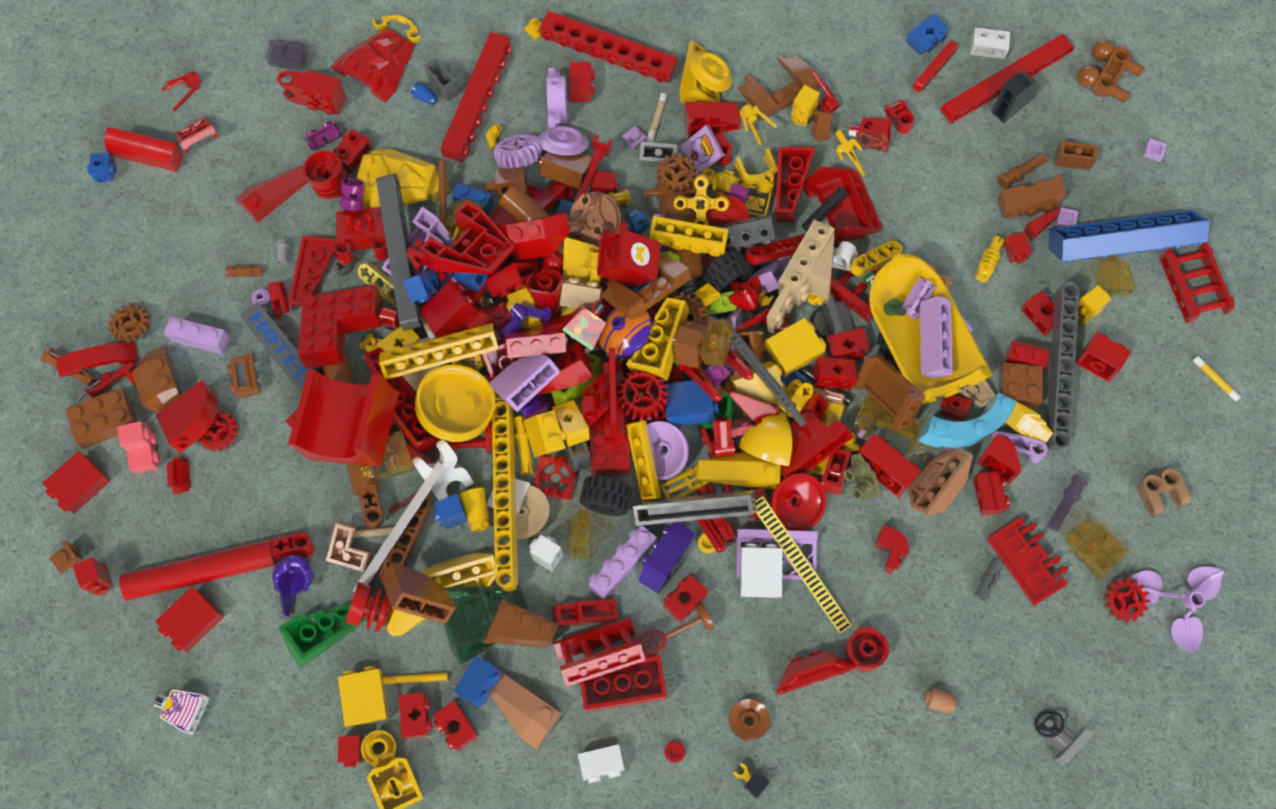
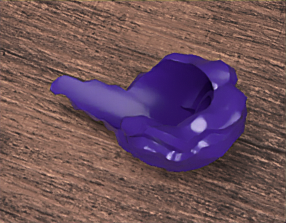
(291, 577)

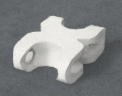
(452, 470)

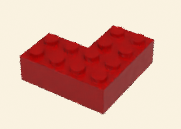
(330, 316)

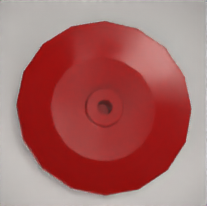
(735, 212)

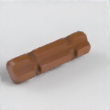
(244, 271)

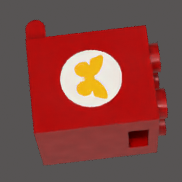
(627, 257)

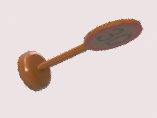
(655, 640)

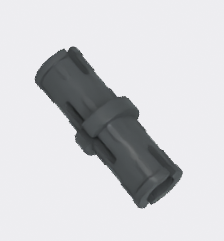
(988, 580)

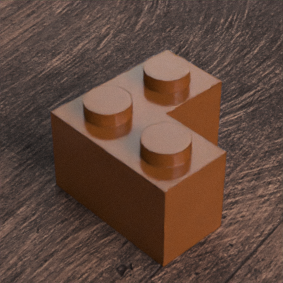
(689, 343)

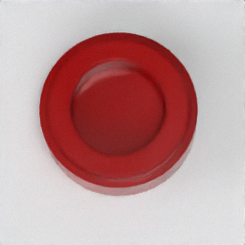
(674, 752)

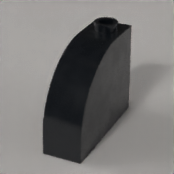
(1015, 95)

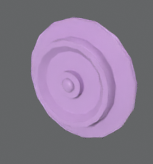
(563, 141)

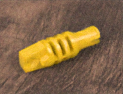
(989, 260)

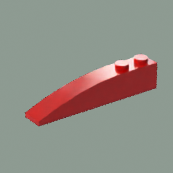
(405, 412)

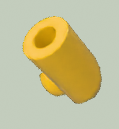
(492, 135)

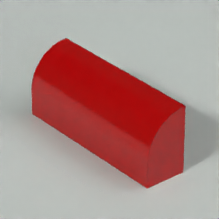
(143, 149)

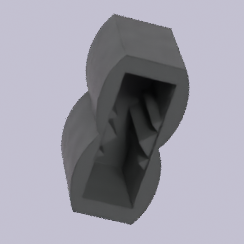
(441, 79)

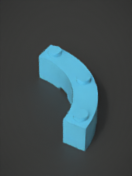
(956, 435)

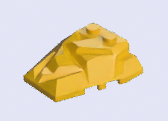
(413, 174)

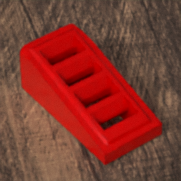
(1038, 225)

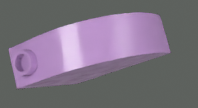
(524, 380)

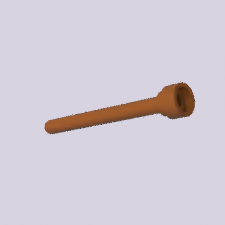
(442, 191)

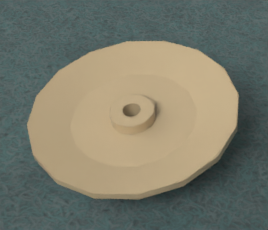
(532, 513)

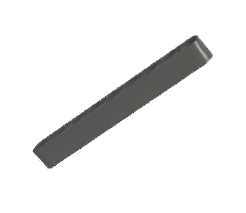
(397, 246)
(1067, 357)

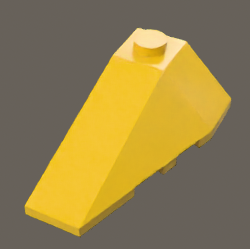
(690, 87)

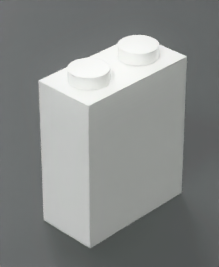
(761, 571)

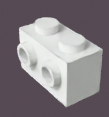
(990, 43)
(546, 552)

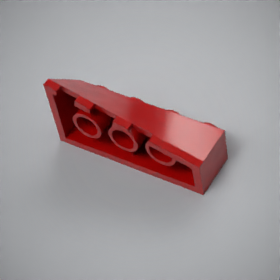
(791, 175)

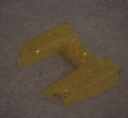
(871, 414)

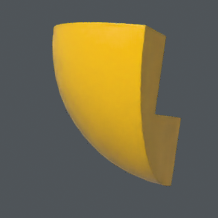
(769, 440)

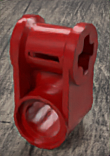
(898, 114)
(725, 147)

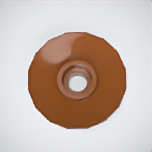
(752, 709)

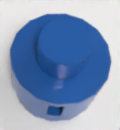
(636, 221)

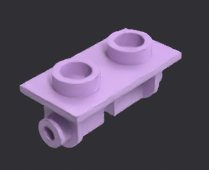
(921, 291)

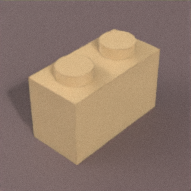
(579, 293)

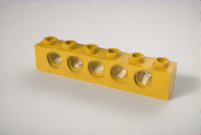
(438, 351)

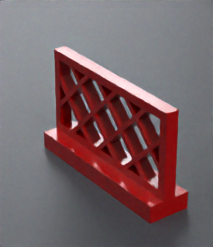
(614, 416)

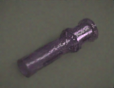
(1071, 495)

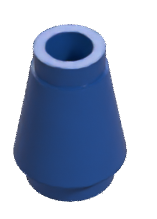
(423, 93)

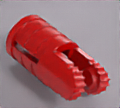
(278, 298)

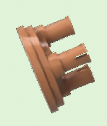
(592, 215)

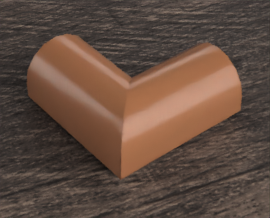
(340, 548)

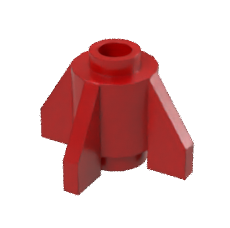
(746, 294)

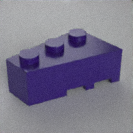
(665, 556)

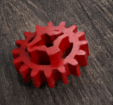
(224, 434)
(1123, 607)

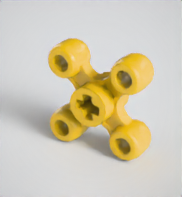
(701, 195)

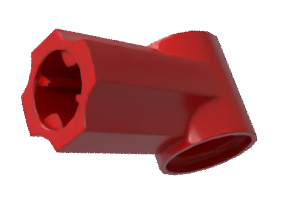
(723, 443)

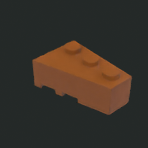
(1032, 199)
(519, 627)

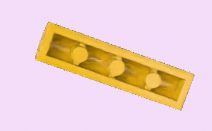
(643, 460)

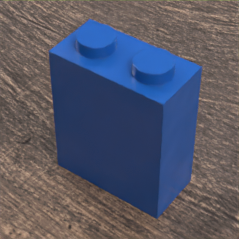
(689, 404)

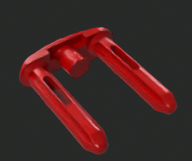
(707, 386)

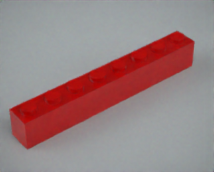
(476, 97)

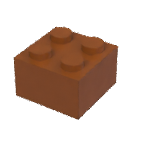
(1021, 383)

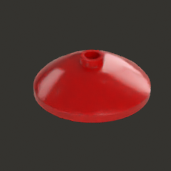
(808, 502)

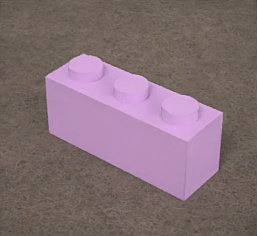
(196, 335)

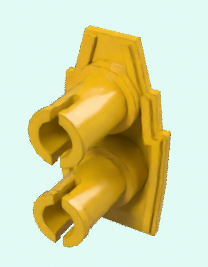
(1028, 423)

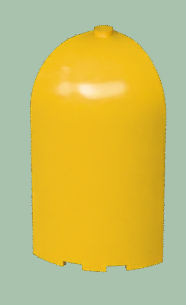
(903, 332)

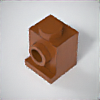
(821, 126)

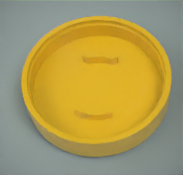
(454, 403)

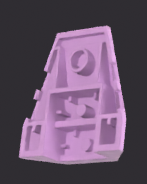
(428, 226)

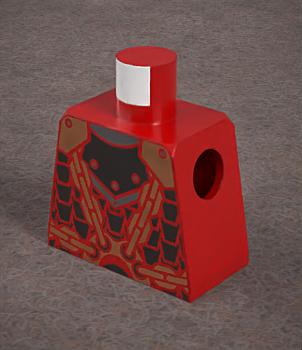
(873, 133)

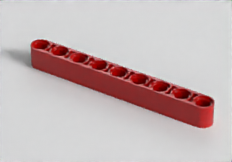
(990, 87)

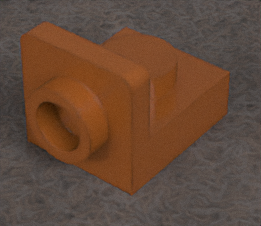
(66, 557)

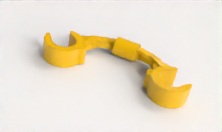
(413, 29)

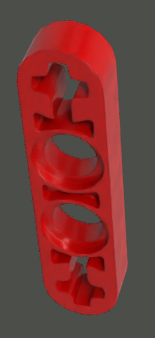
(935, 66)

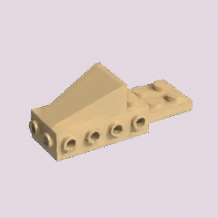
(806, 272)

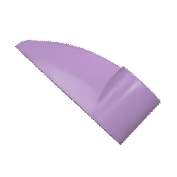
(1026, 446)

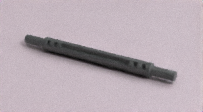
(781, 396)

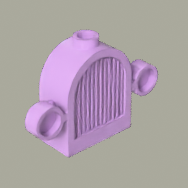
(556, 98)

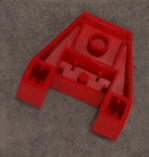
(477, 249)

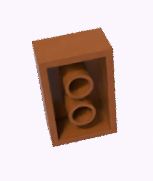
(99, 417)

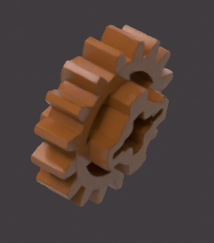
(676, 164)
(129, 323)

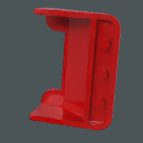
(855, 213)

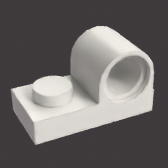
(844, 256)

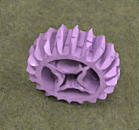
(518, 151)

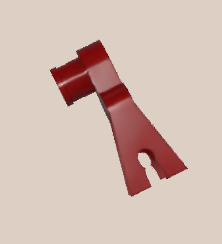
(414, 254)

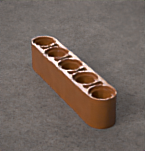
(412, 532)

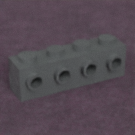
(749, 232)

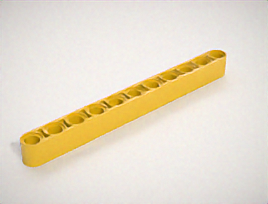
(504, 494)

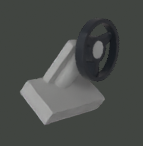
(1061, 736)

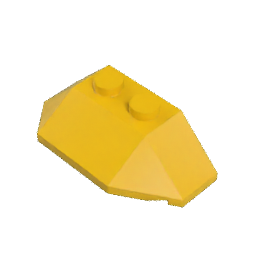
(464, 571)

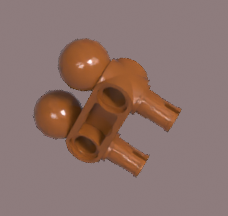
(1116, 62)

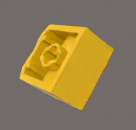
(391, 776)

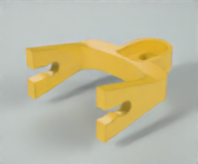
(764, 180)

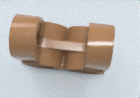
(1151, 497)

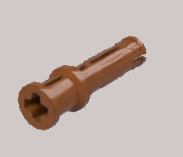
(1015, 174)
(49, 357)

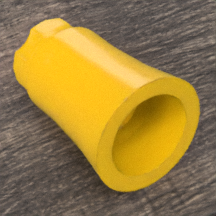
(475, 509)

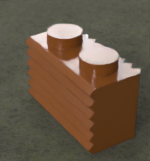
(1075, 155)

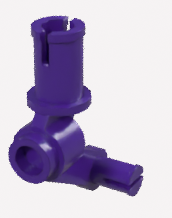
(520, 313)

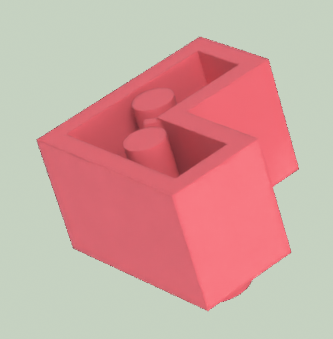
(140, 446)

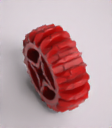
(627, 383)

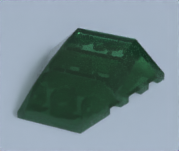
(473, 616)

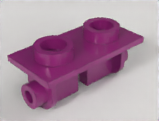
(316, 137)

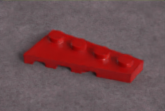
(311, 265)

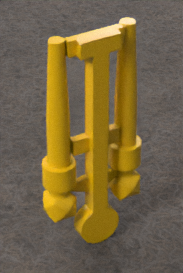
(689, 472)

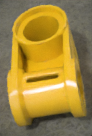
(797, 395)

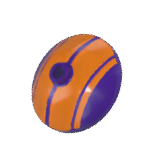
(625, 334)

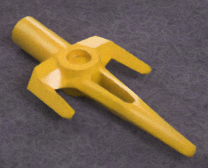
(847, 147)

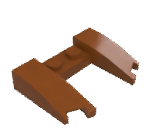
(784, 97)
(671, 276)

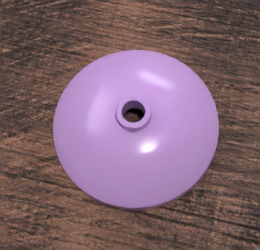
(668, 435)

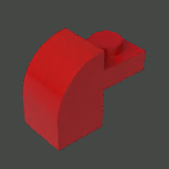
(895, 544)

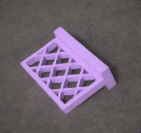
(765, 536)

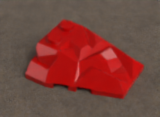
(377, 62)

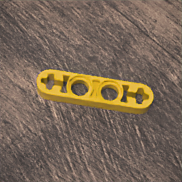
(856, 266)

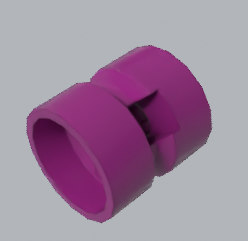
(352, 194)

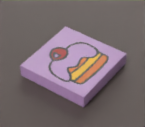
(702, 149)

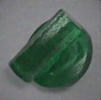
(894, 307)

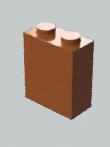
(565, 168)

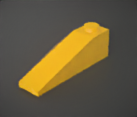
(740, 470)

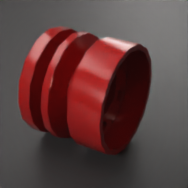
(325, 174)
(368, 607)

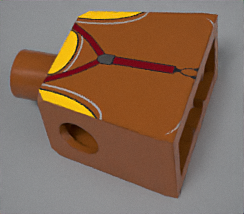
(756, 342)

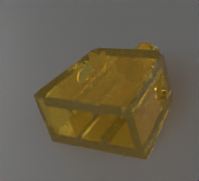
(1115, 277)
(580, 536)

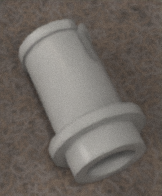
(282, 251)

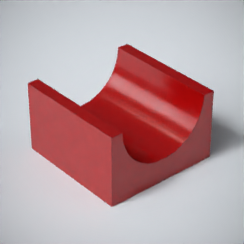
(343, 420)

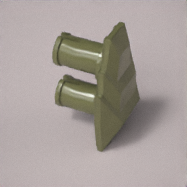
(863, 477)

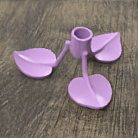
(1205, 585)

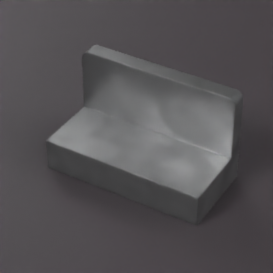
(836, 316)

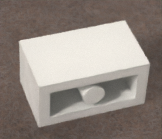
(601, 763)

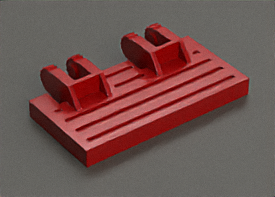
(1026, 562)

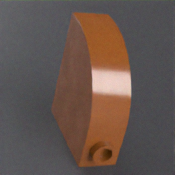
(416, 594)

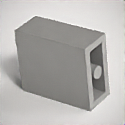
(652, 153)

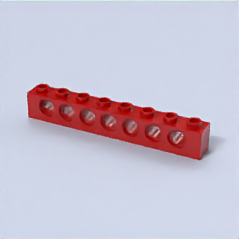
(563, 31)

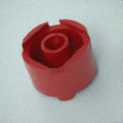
(872, 640)

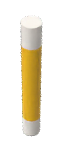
(1216, 378)

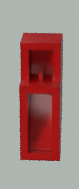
(584, 612)

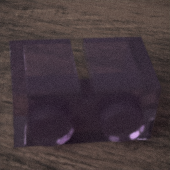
(286, 55)

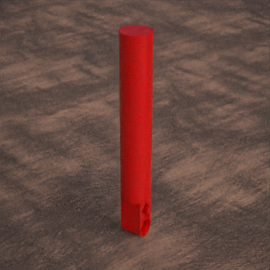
(213, 566)

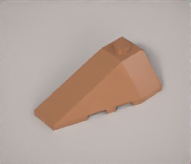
(524, 711)

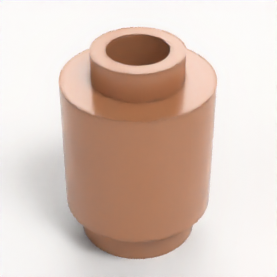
(940, 700)

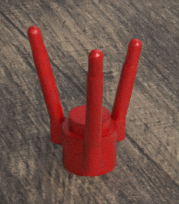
(190, 79)
(829, 102)

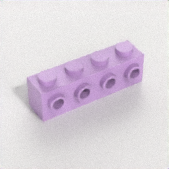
(936, 337)
(622, 563)

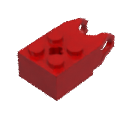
(314, 91)

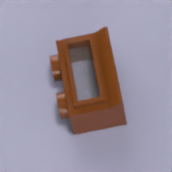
(243, 376)

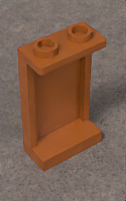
(890, 390)

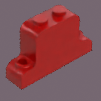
(813, 443)

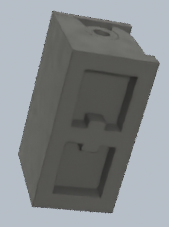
(578, 456)

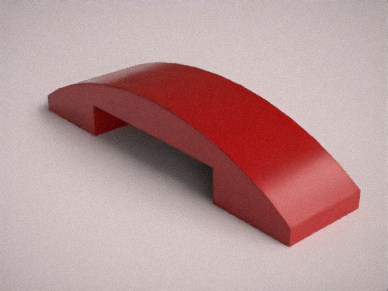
(96, 356)

